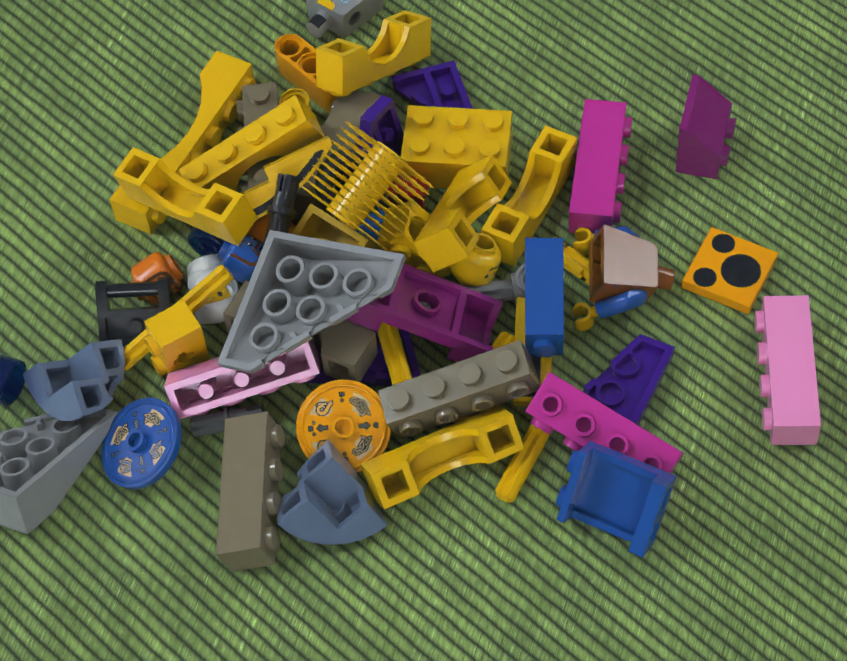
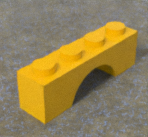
(349, 66)
(271, 135)
(545, 174)
(212, 210)
(448, 231)
(408, 468)

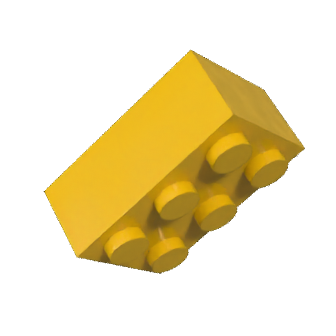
(449, 139)

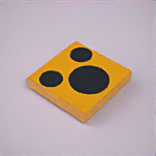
(729, 270)

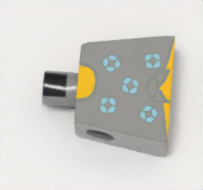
(340, 15)

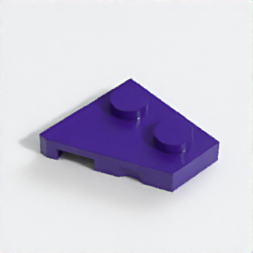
(382, 124)

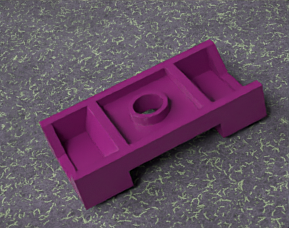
(456, 317)

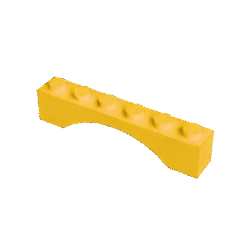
(221, 89)

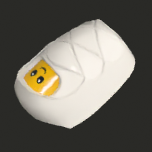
(213, 310)

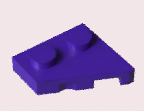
(433, 86)

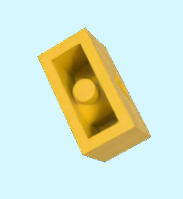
(175, 339)

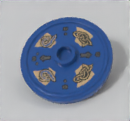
(141, 443)

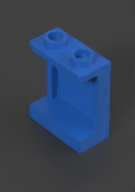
(616, 495)

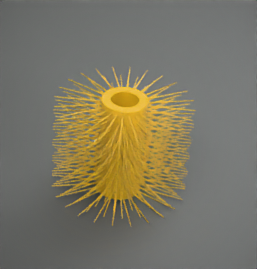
(367, 184)

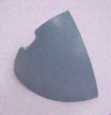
(81, 383)
(330, 502)

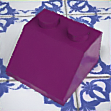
(704, 131)

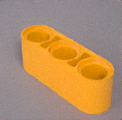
(298, 65)

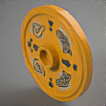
(348, 417)

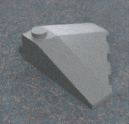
(301, 290)
(43, 463)

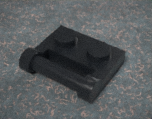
(129, 322)

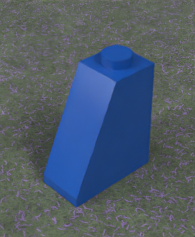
(544, 296)

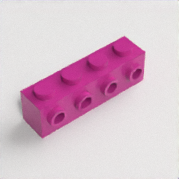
(598, 165)
(585, 419)

